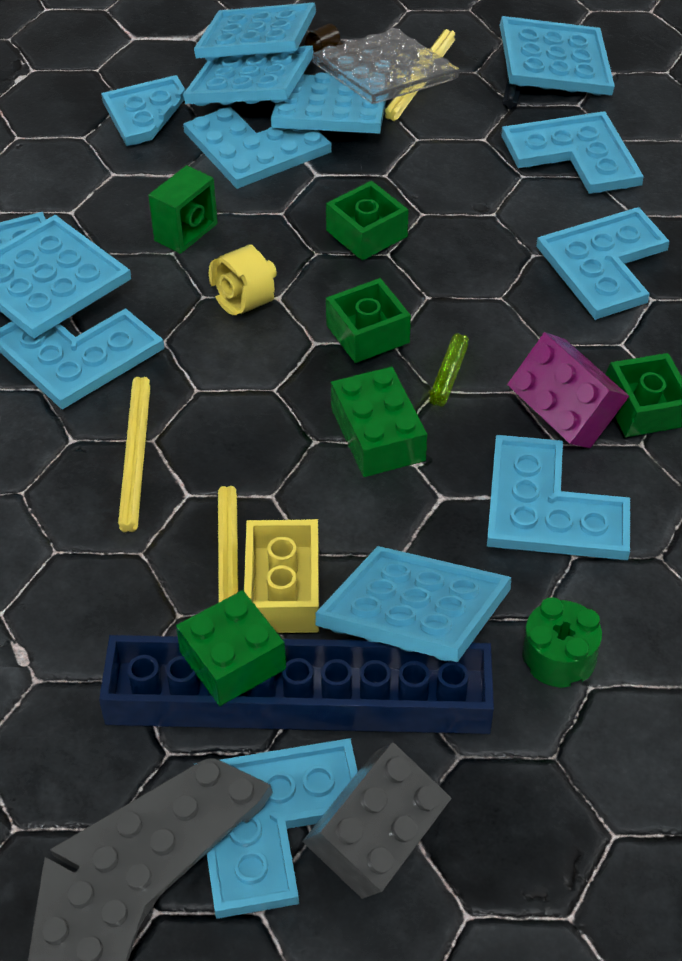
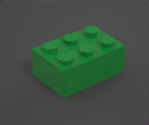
(378, 421)

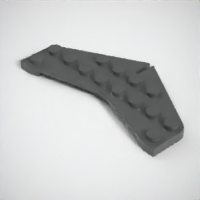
(134, 859)

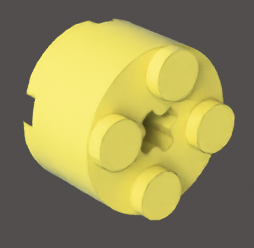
(242, 280)

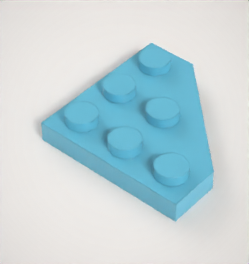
(143, 108)

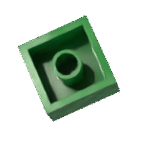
(183, 209)
(367, 220)
(368, 320)
(653, 394)
(231, 647)

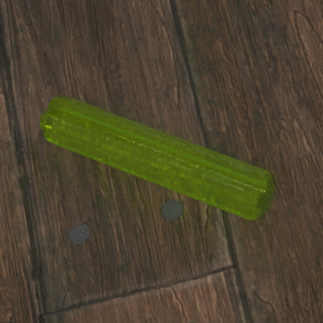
(449, 369)

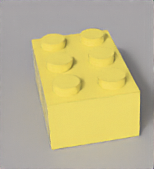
(284, 572)

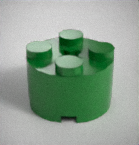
(561, 642)

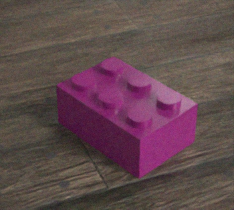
(567, 390)

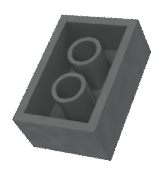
(377, 820)

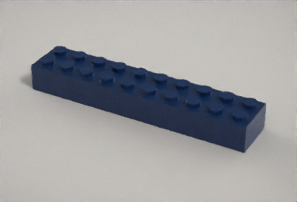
(322, 688)

